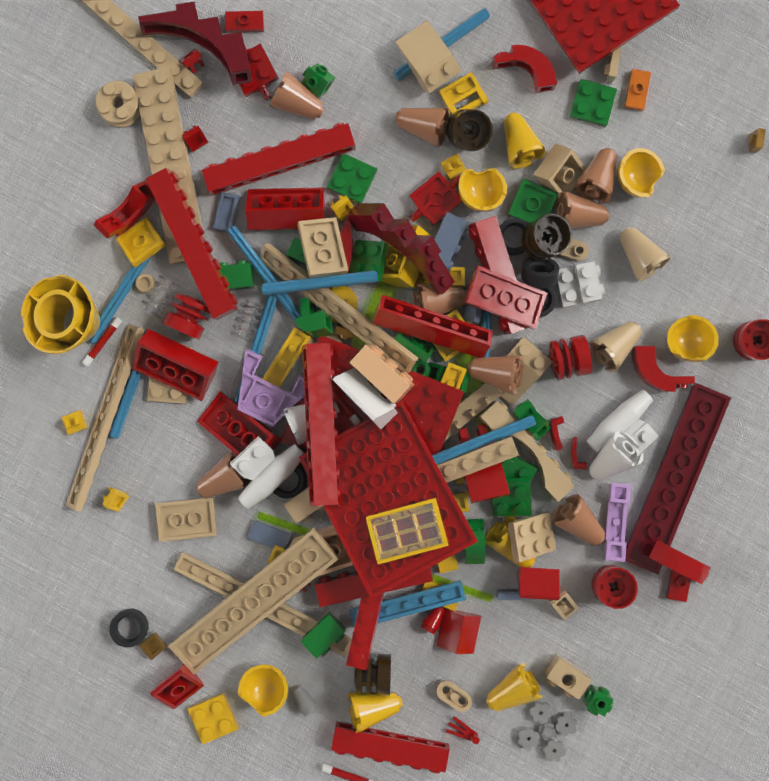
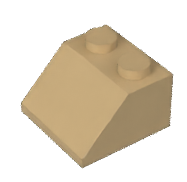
(560, 170)

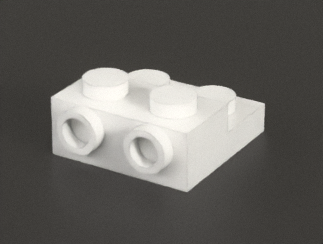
(579, 284)

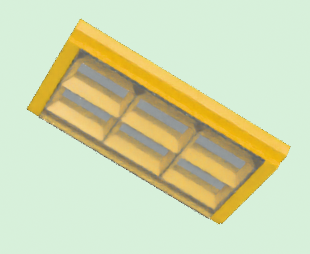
(407, 531)

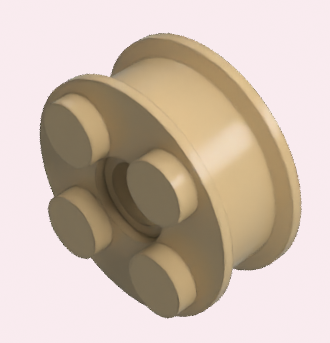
(109, 96)

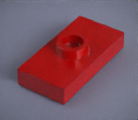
(244, 21)
(678, 587)

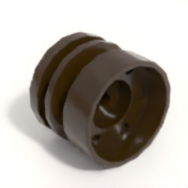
(479, 131)
(556, 236)
(376, 674)

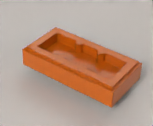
(637, 89)

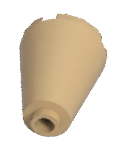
(642, 253)
(615, 345)

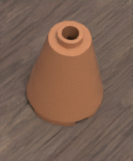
(296, 99)
(424, 123)
(598, 177)
(580, 211)
(427, 298)
(499, 372)
(221, 479)
(579, 520)

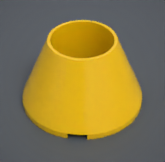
(45, 314)

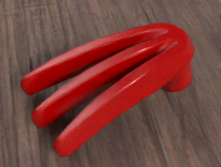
(554, 432)
(576, 464)
(468, 733)

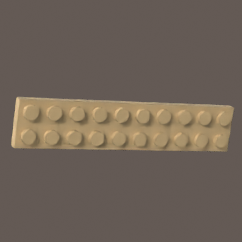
(165, 141)
(254, 600)

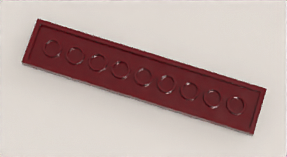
(677, 475)

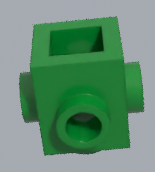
(317, 79)
(593, 696)

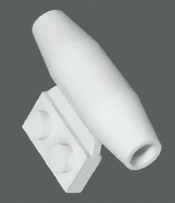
(626, 419)
(264, 469)

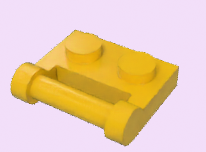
(461, 90)

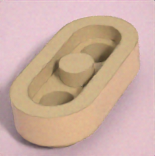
(571, 253)
(451, 697)

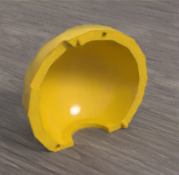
(639, 172)
(483, 189)
(692, 339)
(264, 689)

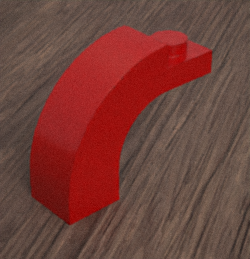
(532, 61)
(128, 213)
(647, 369)
(680, 562)

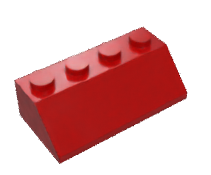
(283, 207)
(174, 364)

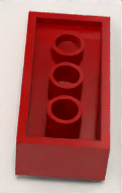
(235, 427)

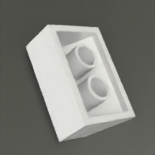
(366, 397)

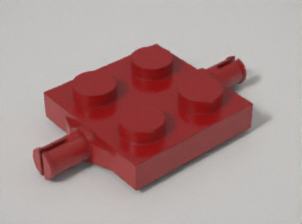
(261, 72)
(435, 198)

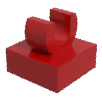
(192, 58)
(195, 138)

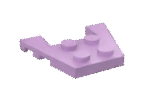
(263, 398)

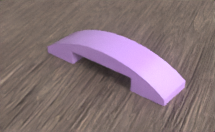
(616, 522)

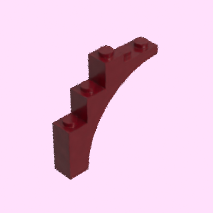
(206, 32)
(399, 233)

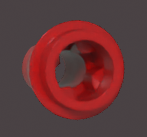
(432, 620)

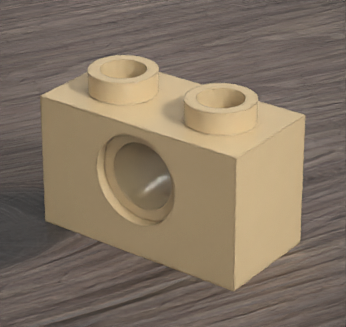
(560, 667)

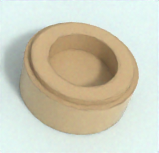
(145, 282)

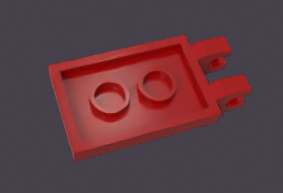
(485, 483)

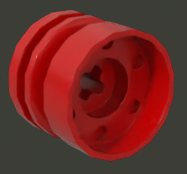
(187, 316)
(743, 340)
(575, 357)
(625, 590)

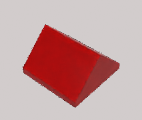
(538, 583)
(458, 631)
(177, 687)

